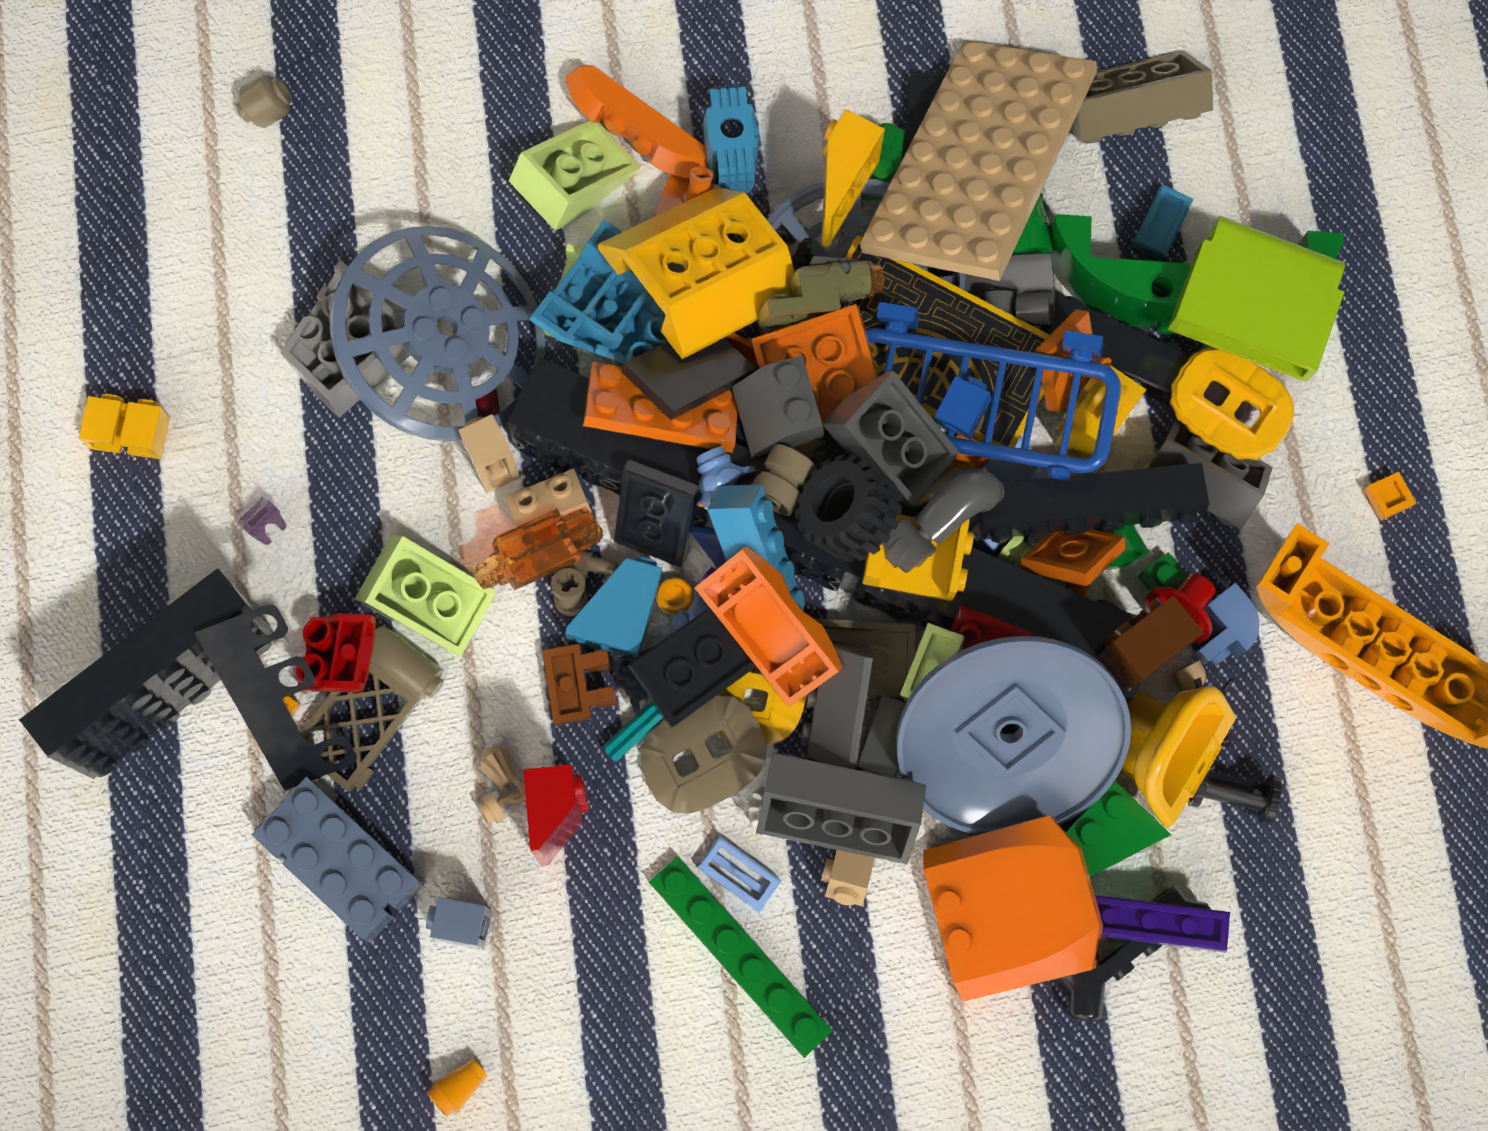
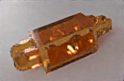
(538, 549)

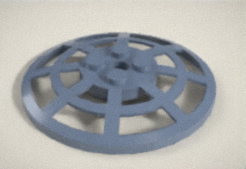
(420, 332)

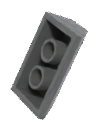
(893, 435)
(1231, 483)
(839, 708)

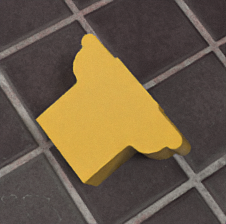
(1175, 746)

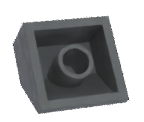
(778, 407)

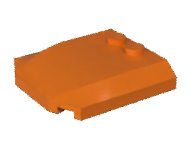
(1013, 907)

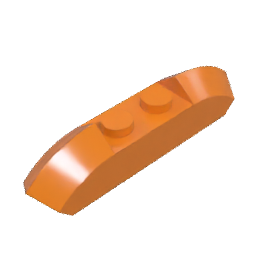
(627, 115)

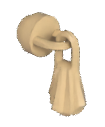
(498, 767)

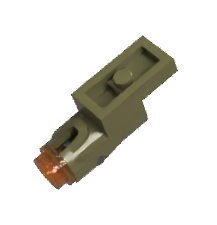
(822, 289)

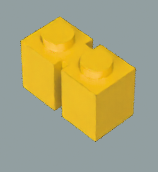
(112, 424)

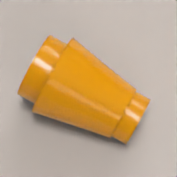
(456, 1087)

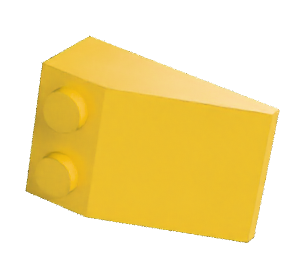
(850, 160)

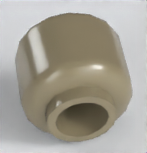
(264, 101)

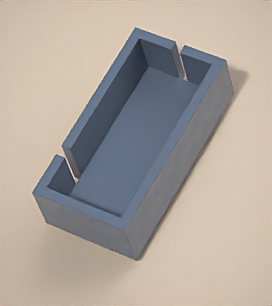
(337, 860)

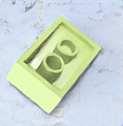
(572, 172)
(425, 594)

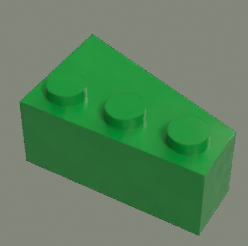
(1114, 829)

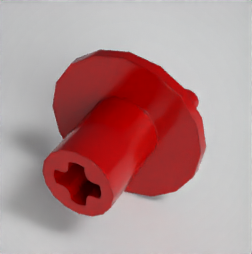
(1194, 596)

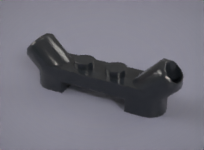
(1088, 987)

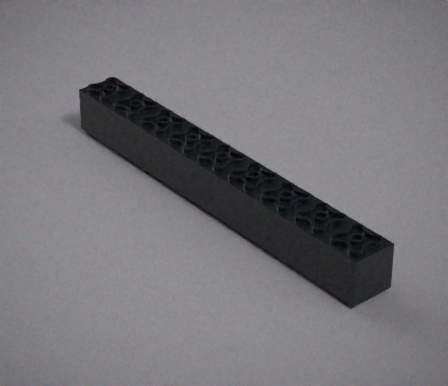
(551, 429)

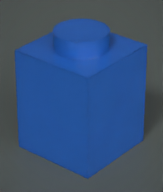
(963, 406)

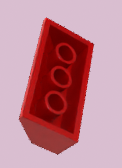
(553, 808)

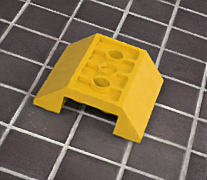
(721, 279)

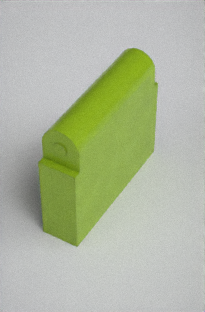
(1260, 298)

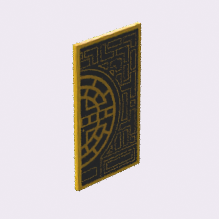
(958, 316)

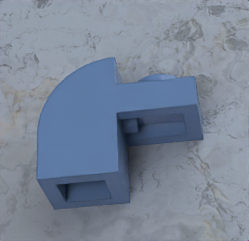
(1235, 624)

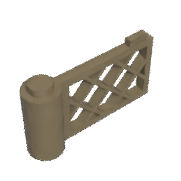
(405, 673)

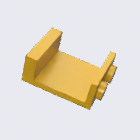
(936, 578)

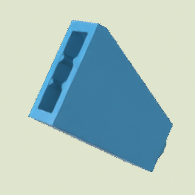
(619, 610)

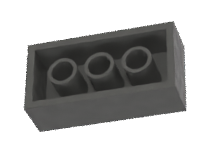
(841, 808)

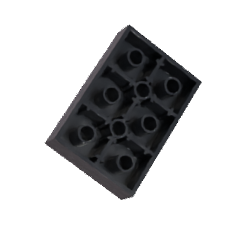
(138, 682)

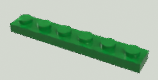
(740, 957)

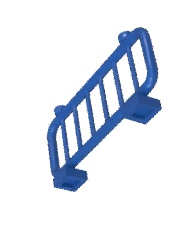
(1079, 346)

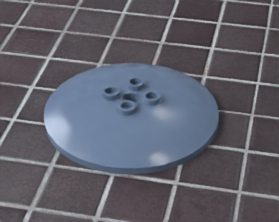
(1056, 762)

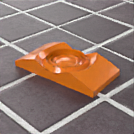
(770, 625)

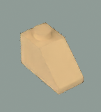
(489, 452)

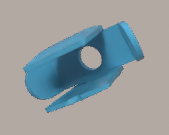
(734, 155)

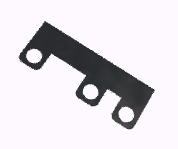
(260, 694)

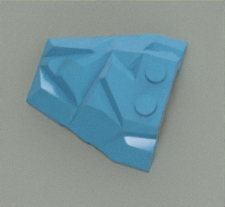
(600, 308)

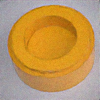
(674, 595)

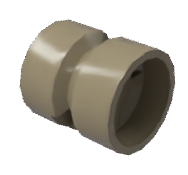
(784, 476)

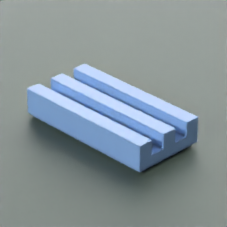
(750, 863)

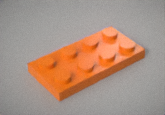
(622, 407)

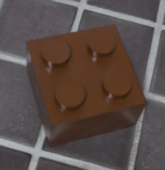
(1155, 638)

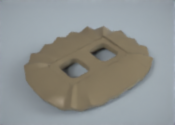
(714, 778)

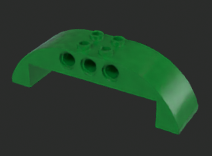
(1133, 290)

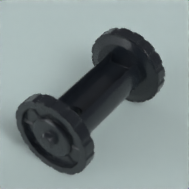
(1242, 793)

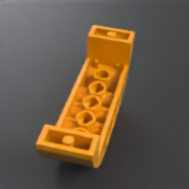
(1375, 640)

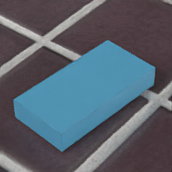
(1162, 222)

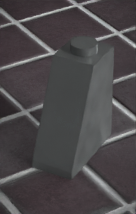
(879, 746)

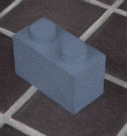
(459, 923)

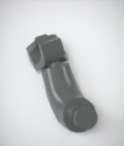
(947, 510)

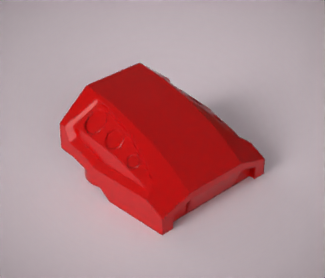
(338, 652)

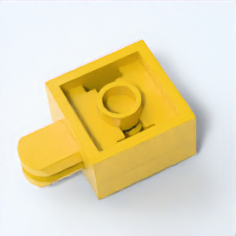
(1089, 410)

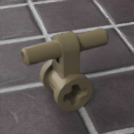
(570, 584)

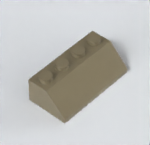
(1144, 96)

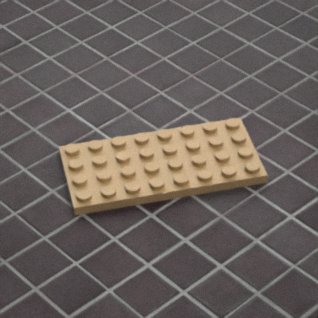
(979, 159)

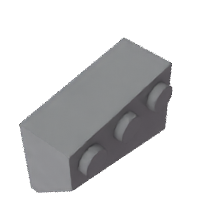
(312, 351)

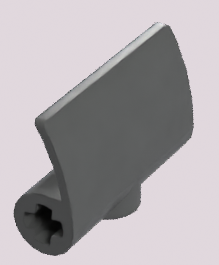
(1023, 290)

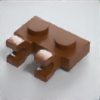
(568, 684)

